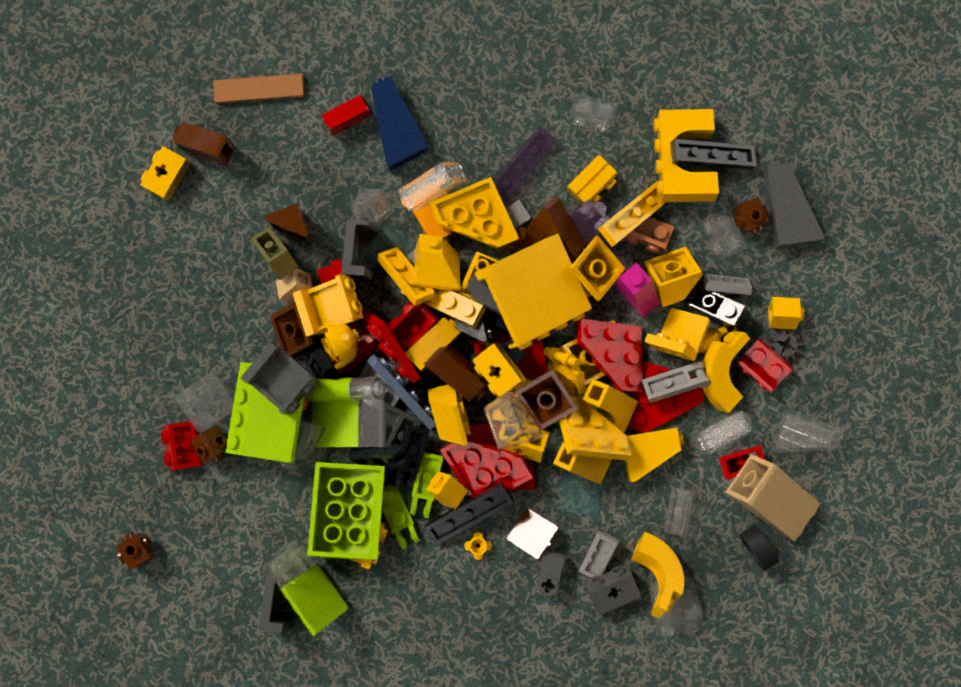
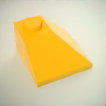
(436, 264)
(597, 268)
(673, 275)

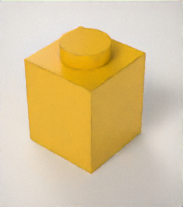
(785, 313)
(446, 490)

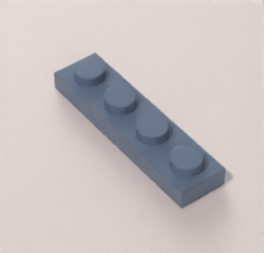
(397, 384)

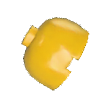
(339, 342)

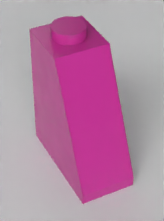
(638, 290)

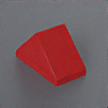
(734, 461)

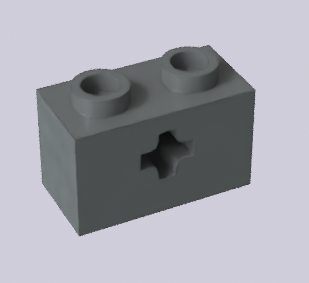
(612, 589)

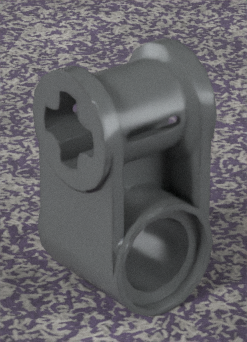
(550, 568)

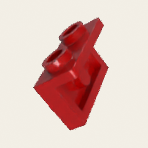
(412, 324)

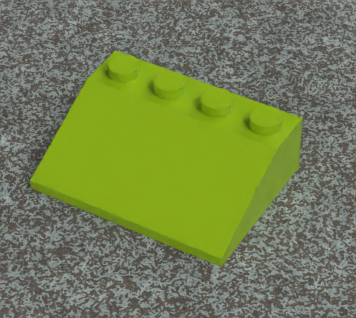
(259, 427)
(346, 511)

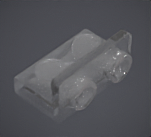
(593, 112)
(724, 234)

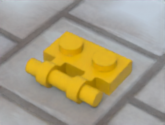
(568, 366)

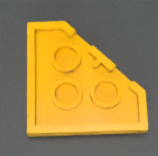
(476, 214)
(593, 435)

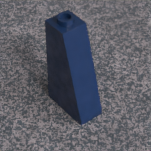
(397, 128)

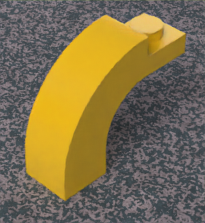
(717, 364)
(665, 566)

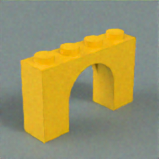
(674, 182)
(618, 410)

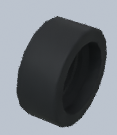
(759, 547)

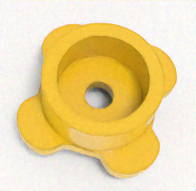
(484, 545)

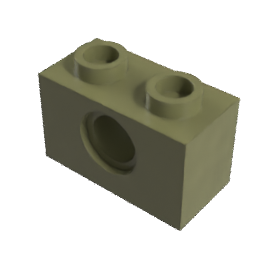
(274, 253)

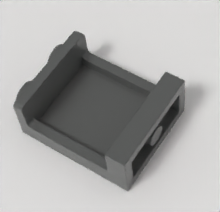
(354, 249)
(280, 378)
(270, 609)

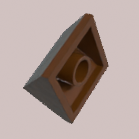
(290, 221)
(290, 331)
(548, 398)

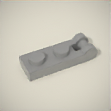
(675, 382)

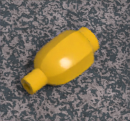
(712, 334)

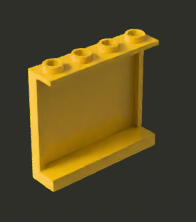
(536, 291)

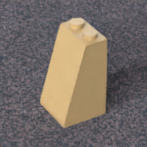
(773, 497)

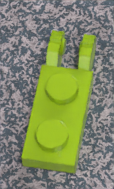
(429, 467)
(398, 514)

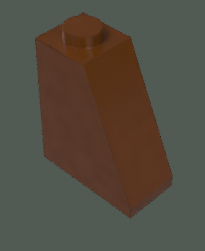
(204, 143)
(555, 220)
(457, 373)

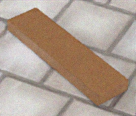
(258, 88)

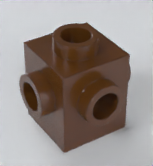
(751, 216)
(210, 445)
(142, 550)

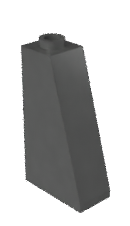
(788, 208)

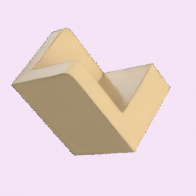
(292, 283)

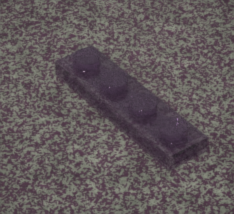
(523, 162)

